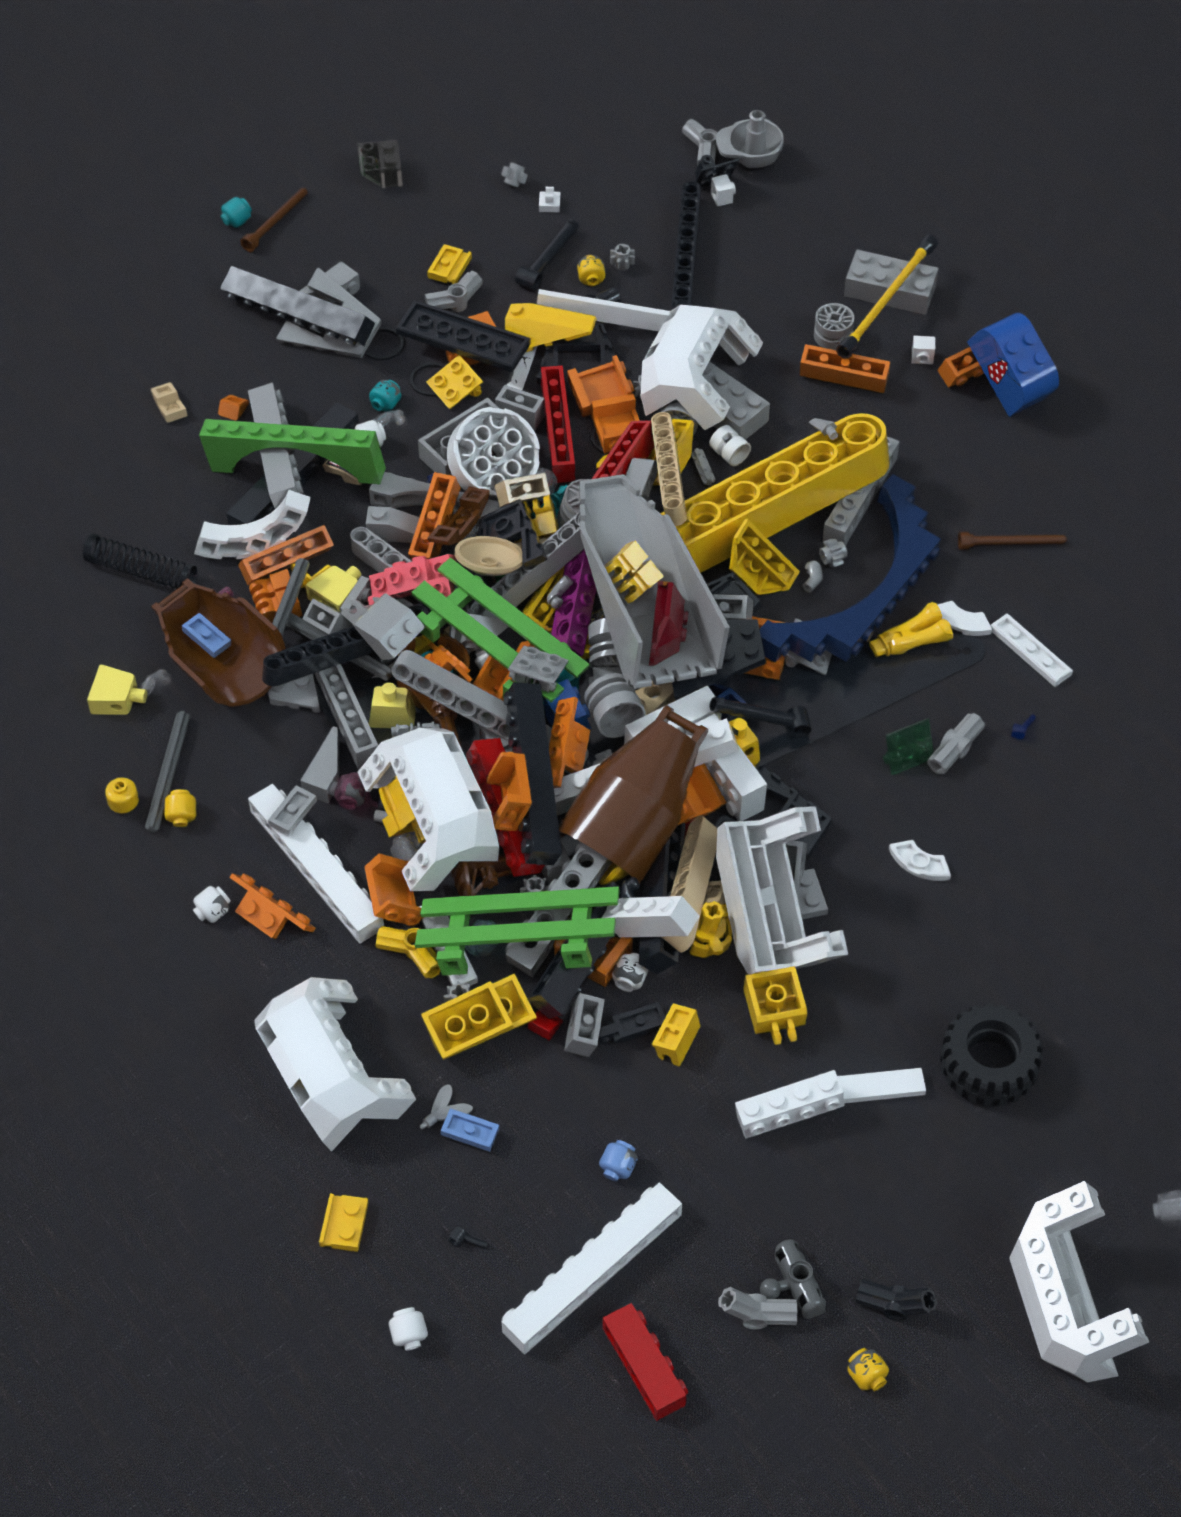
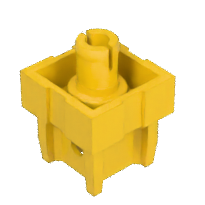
(400, 815)

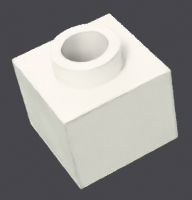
(722, 190)
(923, 350)

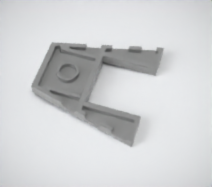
(301, 337)

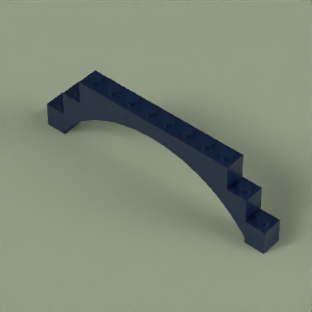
(847, 630)

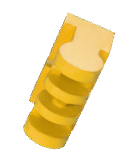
(545, 521)
(642, 574)

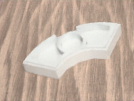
(967, 622)
(919, 862)

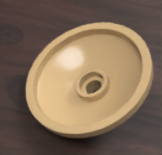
(489, 555)

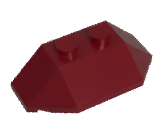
(668, 623)

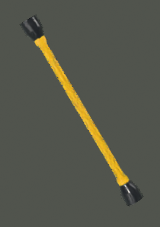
(849, 344)

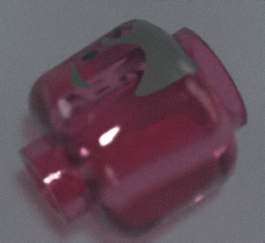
(350, 791)

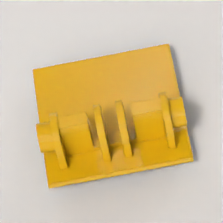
(455, 382)

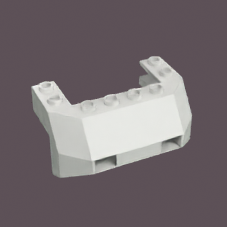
(681, 354)
(442, 799)
(764, 896)
(320, 1061)
(1058, 1293)

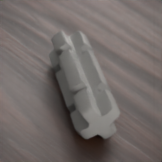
(703, 466)

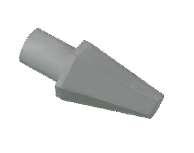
(825, 427)

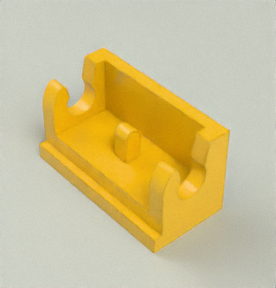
(677, 1033)

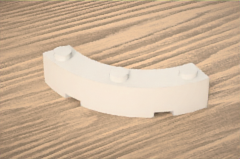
(251, 538)

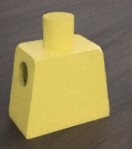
(333, 586)
(114, 692)
(391, 707)

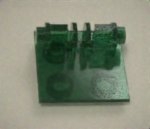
(908, 746)

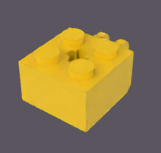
(775, 1002)

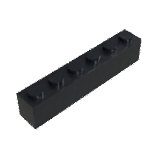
(560, 983)

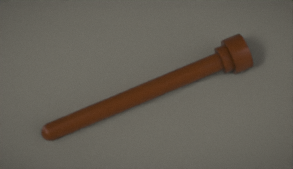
(251, 241)
(968, 540)

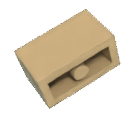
(522, 488)

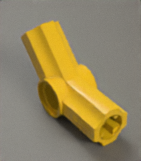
(400, 941)

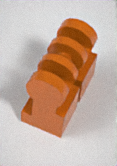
(269, 593)

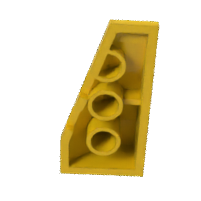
(547, 323)

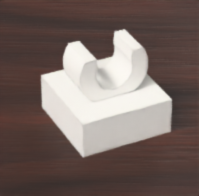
(549, 200)

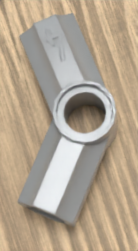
(702, 137)
(457, 294)
(758, 1310)

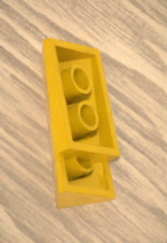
(478, 1016)

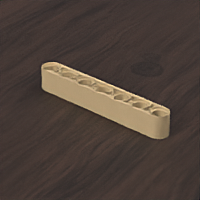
(668, 468)
(694, 873)

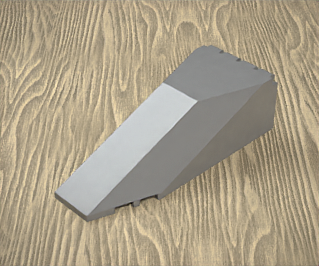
(609, 519)

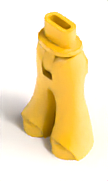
(920, 630)

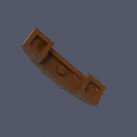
(465, 518)

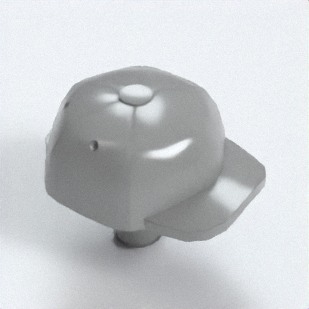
(752, 141)

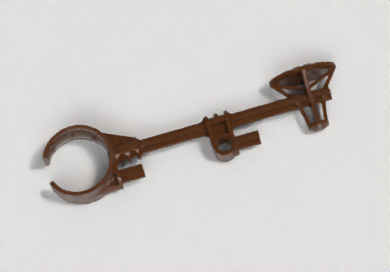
(445, 717)

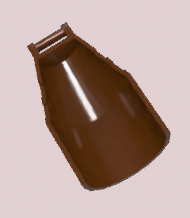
(237, 672)
(637, 795)

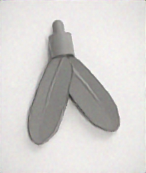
(440, 1107)

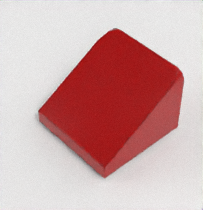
(544, 1026)

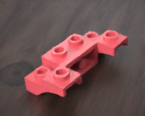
(405, 577)

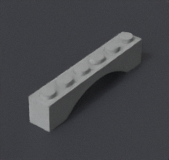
(401, 491)

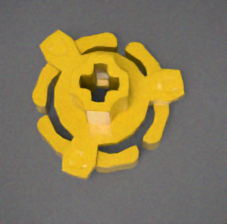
(710, 929)

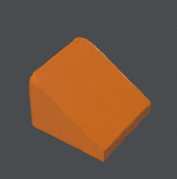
(232, 407)

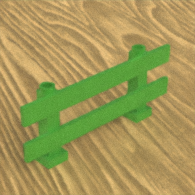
(473, 587)
(459, 933)

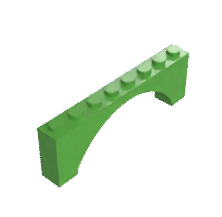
(351, 449)

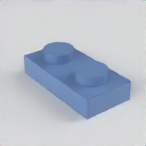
(206, 635)
(470, 1130)

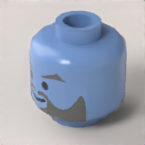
(618, 1160)

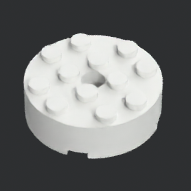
(495, 430)

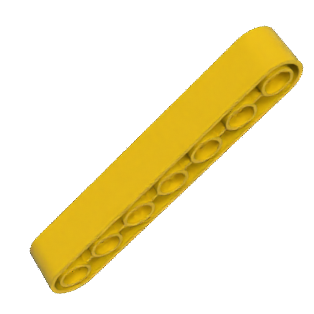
(785, 487)

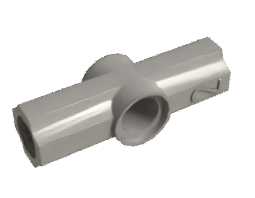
(956, 743)

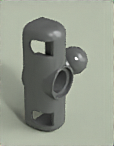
(791, 1266)

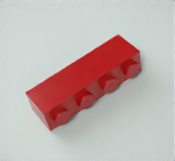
(644, 1361)

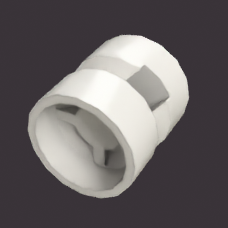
(730, 445)

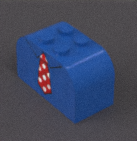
(1015, 362)

